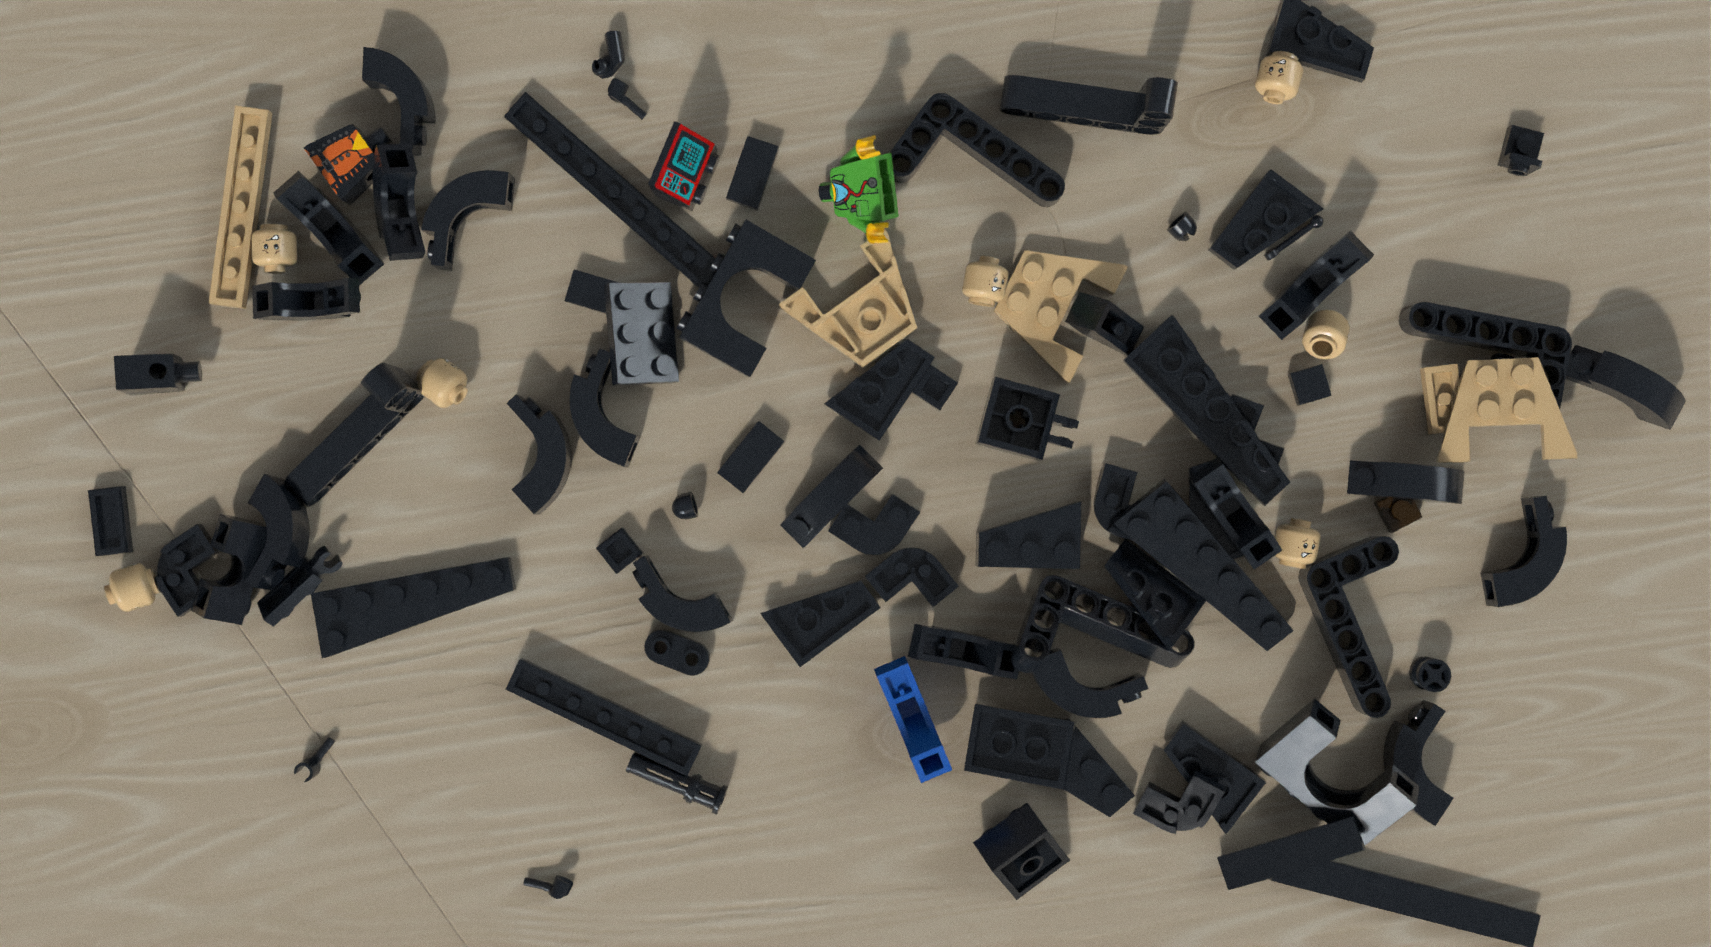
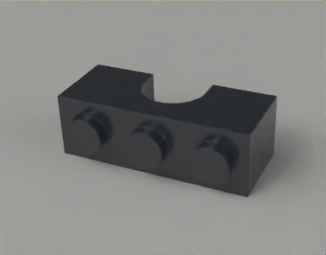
(229, 596)

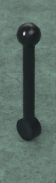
(1316, 222)

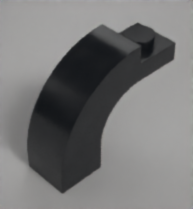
(457, 201)
(330, 226)
(1314, 284)
(1638, 387)
(590, 417)
(553, 458)
(1538, 563)
(1085, 701)
(1404, 750)

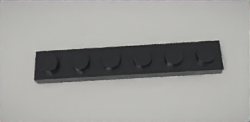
(604, 716)

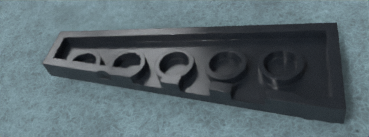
(1188, 387)
(1186, 547)
(380, 608)

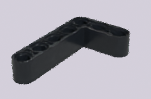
(1092, 106)
(975, 147)
(1499, 339)
(390, 400)
(1344, 618)
(1094, 623)

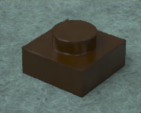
(1397, 512)

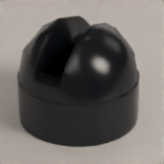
(1182, 227)
(685, 506)

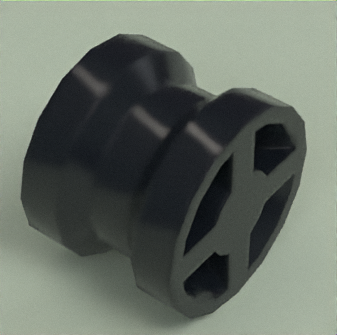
(1437, 678)

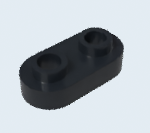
(677, 650)

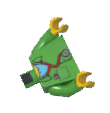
(863, 189)

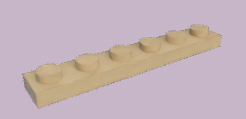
(240, 207)

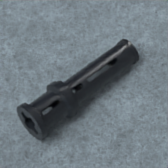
(638, 766)

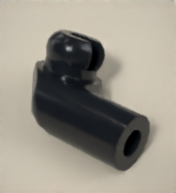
(614, 57)

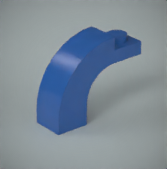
(913, 719)

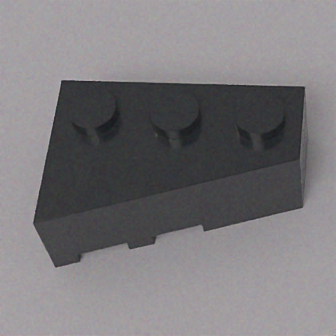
(1037, 541)

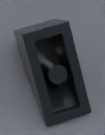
(1104, 323)

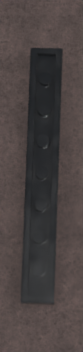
(611, 189)
(1417, 901)

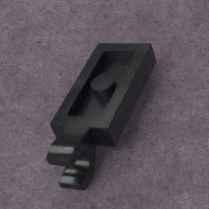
(296, 586)

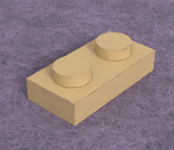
(1439, 391)

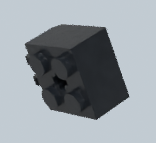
(1038, 410)

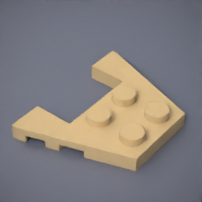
(1041, 295)
(868, 319)
(1505, 395)

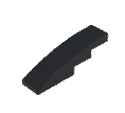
(1291, 853)

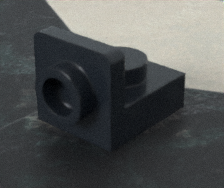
(1521, 150)

